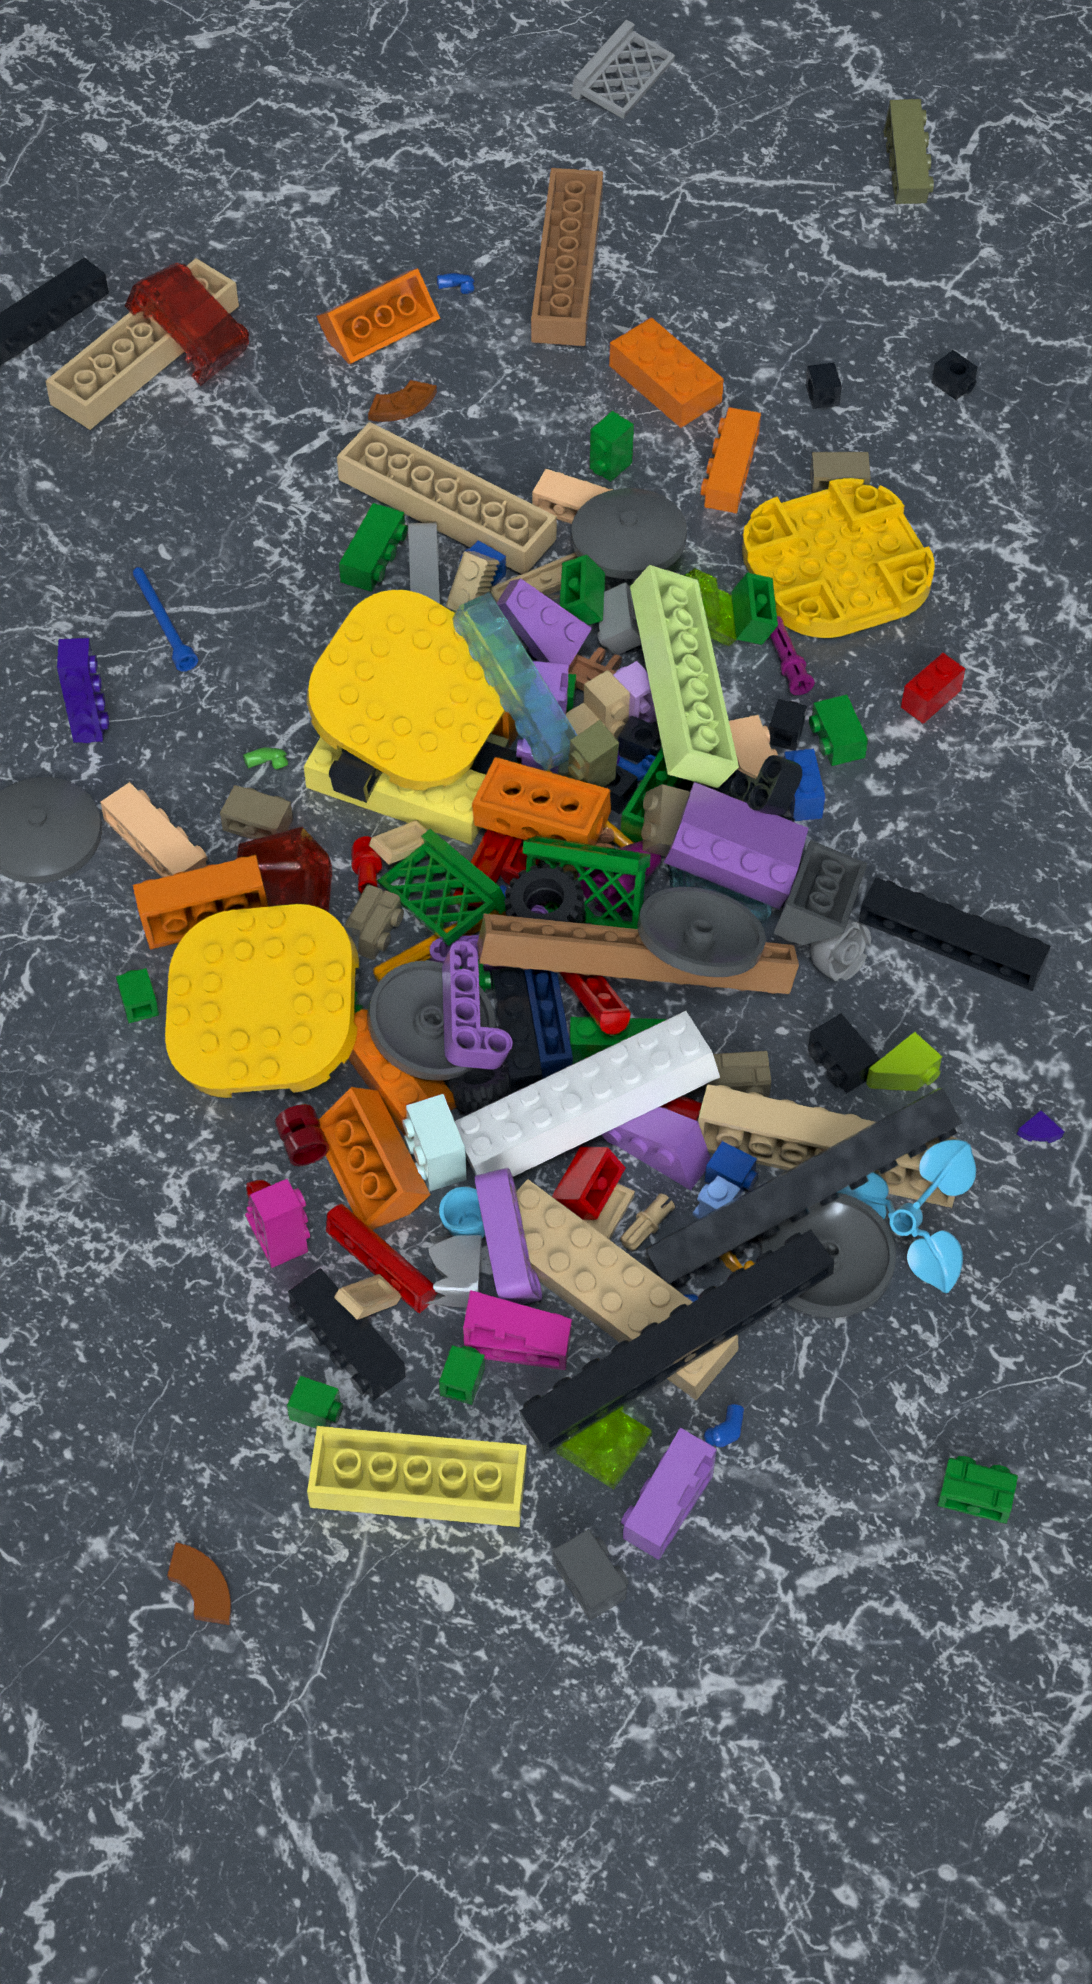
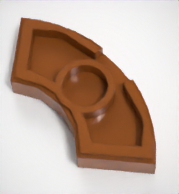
(402, 403)
(204, 1583)

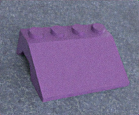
(737, 846)

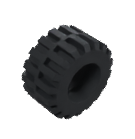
(542, 886)

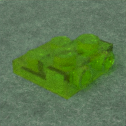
(717, 607)
(607, 1447)

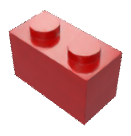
(933, 688)
(589, 1181)

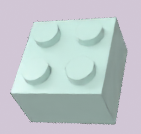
(435, 1142)

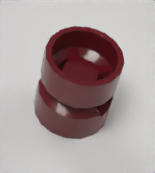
(301, 1135)

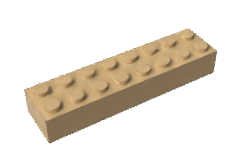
(125, 358)
(446, 494)
(790, 1133)
(606, 1281)

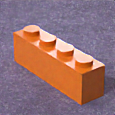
(732, 460)

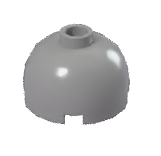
(842, 954)

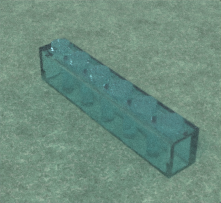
(515, 680)

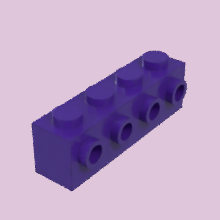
(82, 690)

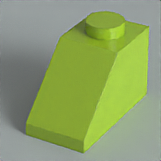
(906, 1066)

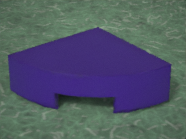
(1040, 1129)

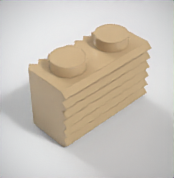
(472, 578)

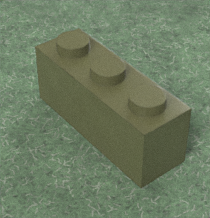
(593, 755)

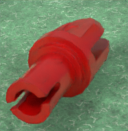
(365, 862)

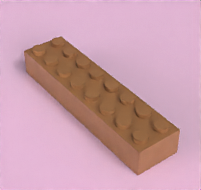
(567, 257)

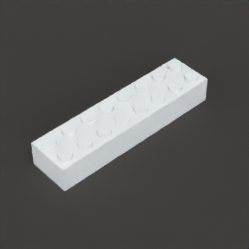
(588, 1098)

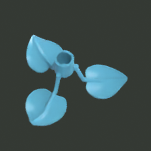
(935, 1257)

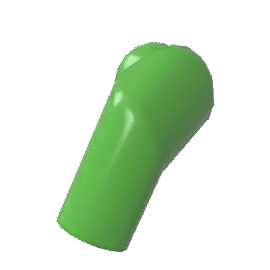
(265, 755)

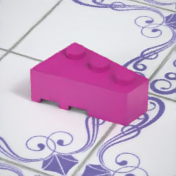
(279, 1222)
(516, 1332)

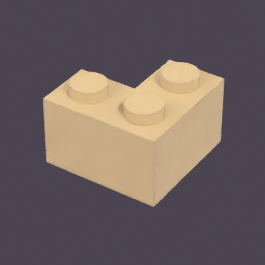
(604, 701)

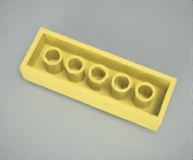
(438, 808)
(417, 1476)

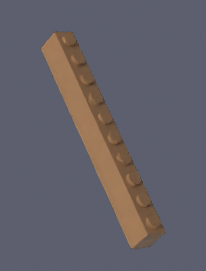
(614, 953)

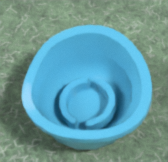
(462, 1212)

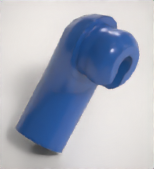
(454, 280)
(639, 769)
(727, 1431)

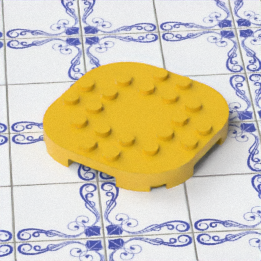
(839, 558)
(403, 691)
(261, 1000)

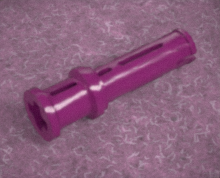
(792, 665)

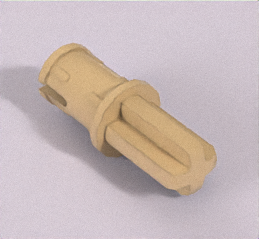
(646, 1222)

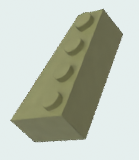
(907, 151)

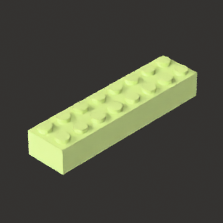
(683, 677)

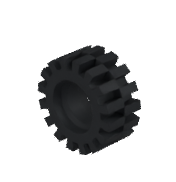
(480, 1088)

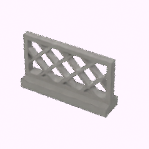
(602, 62)

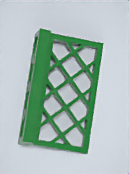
(594, 857)
(459, 874)

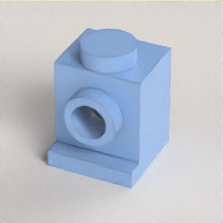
(715, 1196)

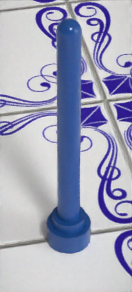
(183, 655)

